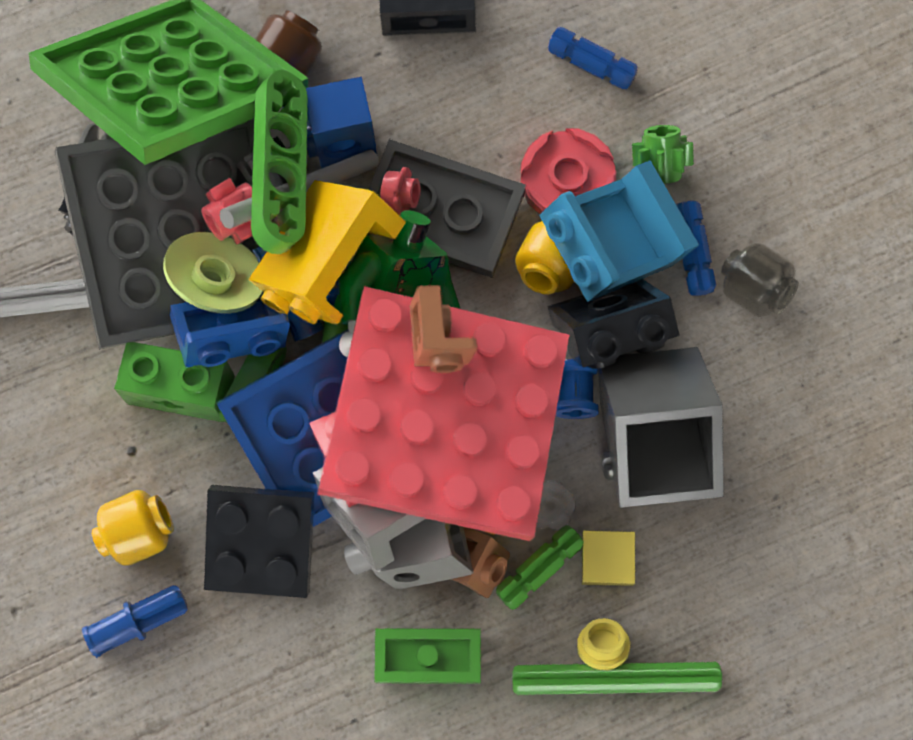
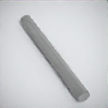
(335, 173)

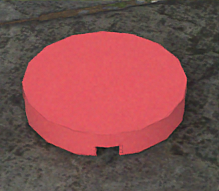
(565, 163)

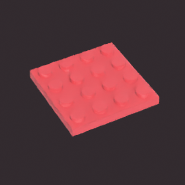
(450, 443)

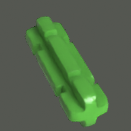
(539, 567)

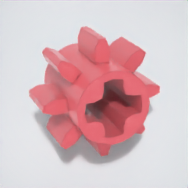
(220, 197)

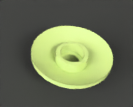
(211, 272)

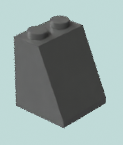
(662, 427)

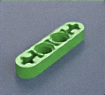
(286, 162)

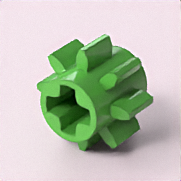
(666, 150)

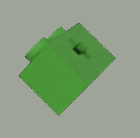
(160, 381)

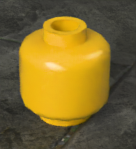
(541, 263)
(132, 527)

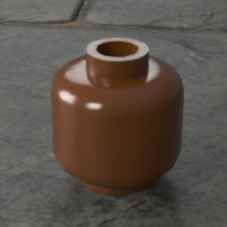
(291, 40)

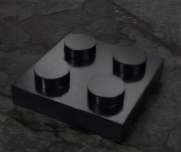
(258, 541)

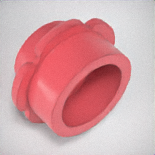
(400, 190)

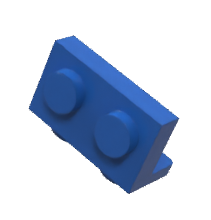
(215, 337)

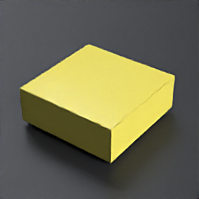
(608, 558)

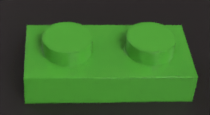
(427, 656)

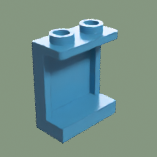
(618, 232)

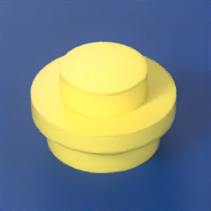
(603, 644)

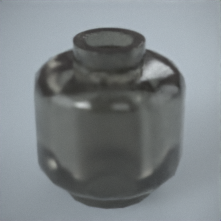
(759, 280)

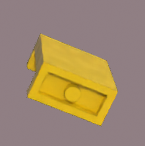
(334, 229)

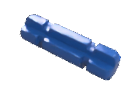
(592, 58)
(700, 277)

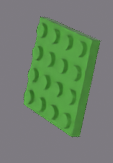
(161, 76)

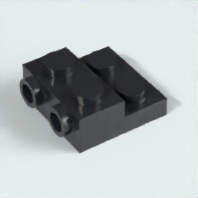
(615, 324)

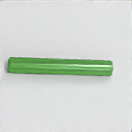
(623, 679)

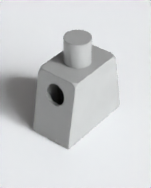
(421, 555)

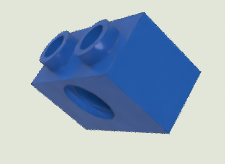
(338, 121)

